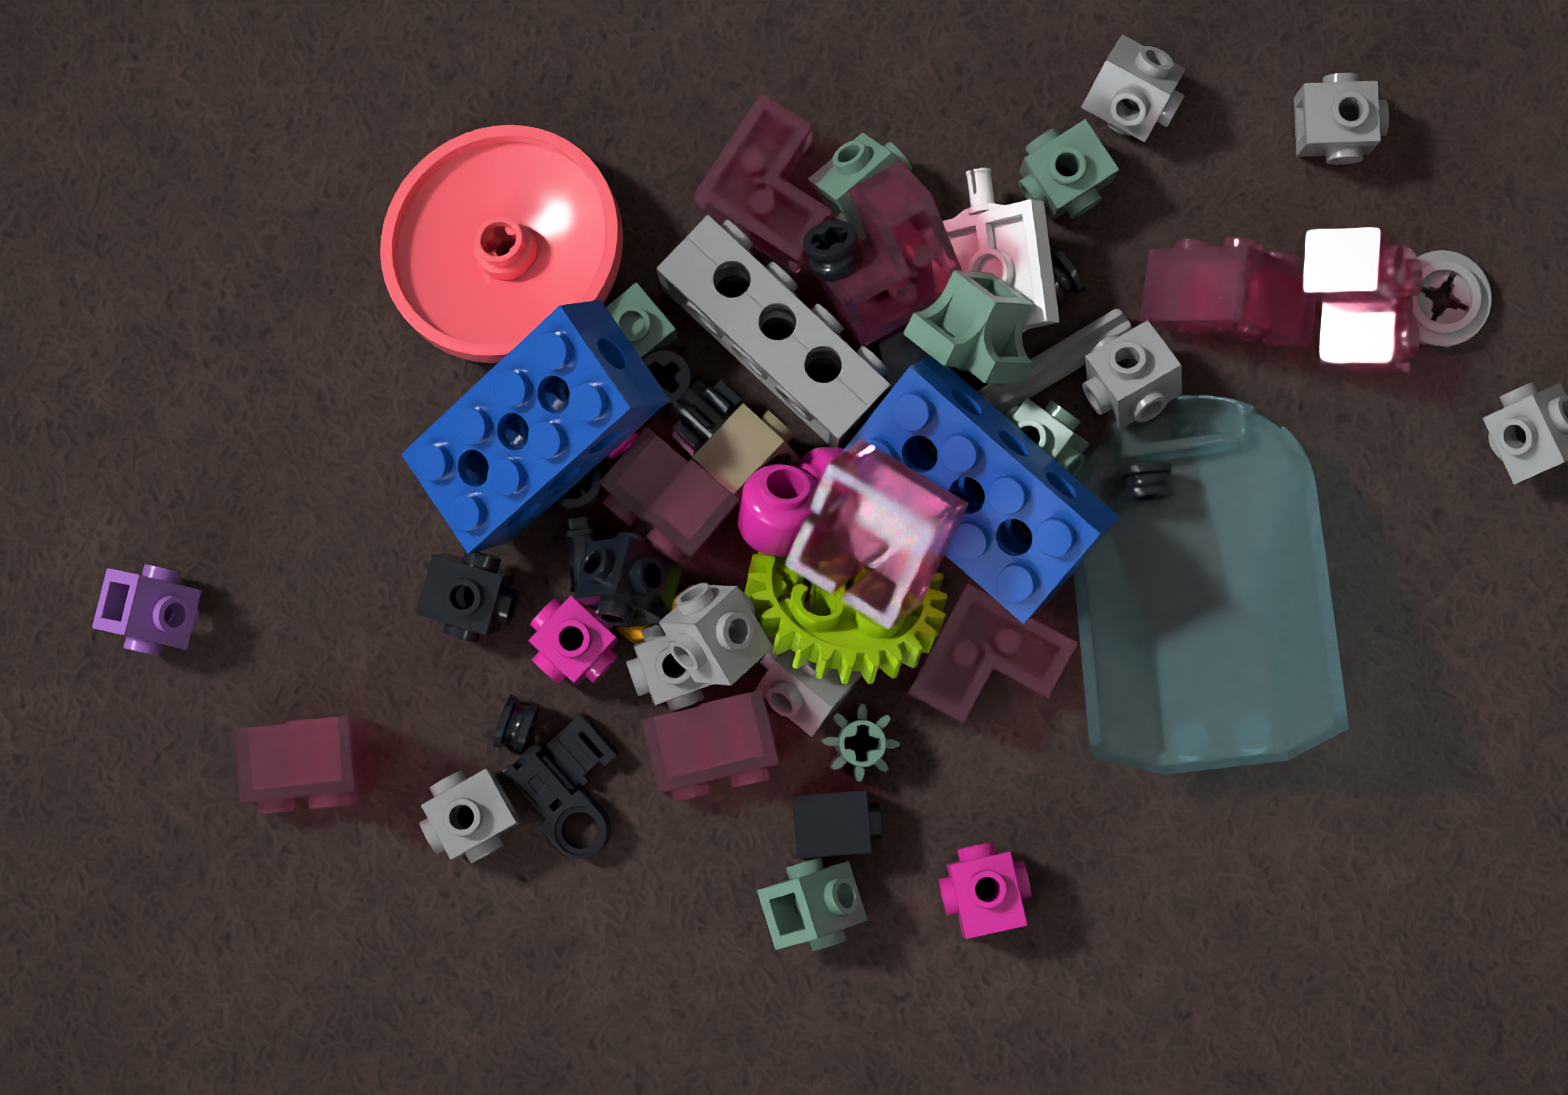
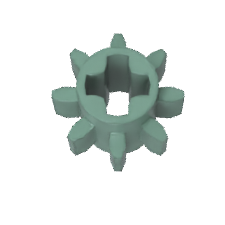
(848, 728)

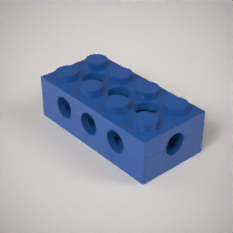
(534, 425)
(1016, 480)

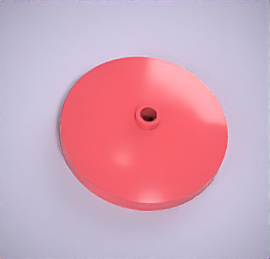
(471, 205)

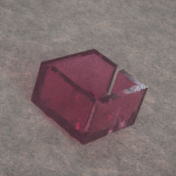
(887, 521)

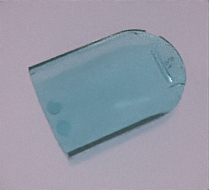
(1208, 606)

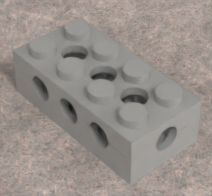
(723, 255)

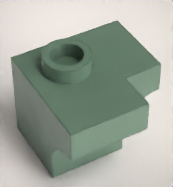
(976, 328)

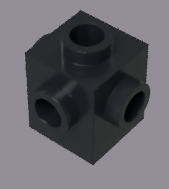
(627, 581)
(447, 598)

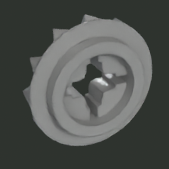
(1468, 289)

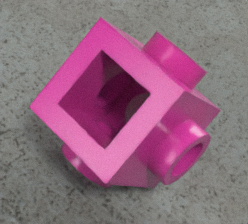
(589, 660)
(999, 911)

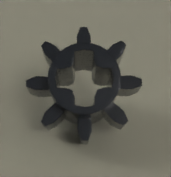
(702, 413)

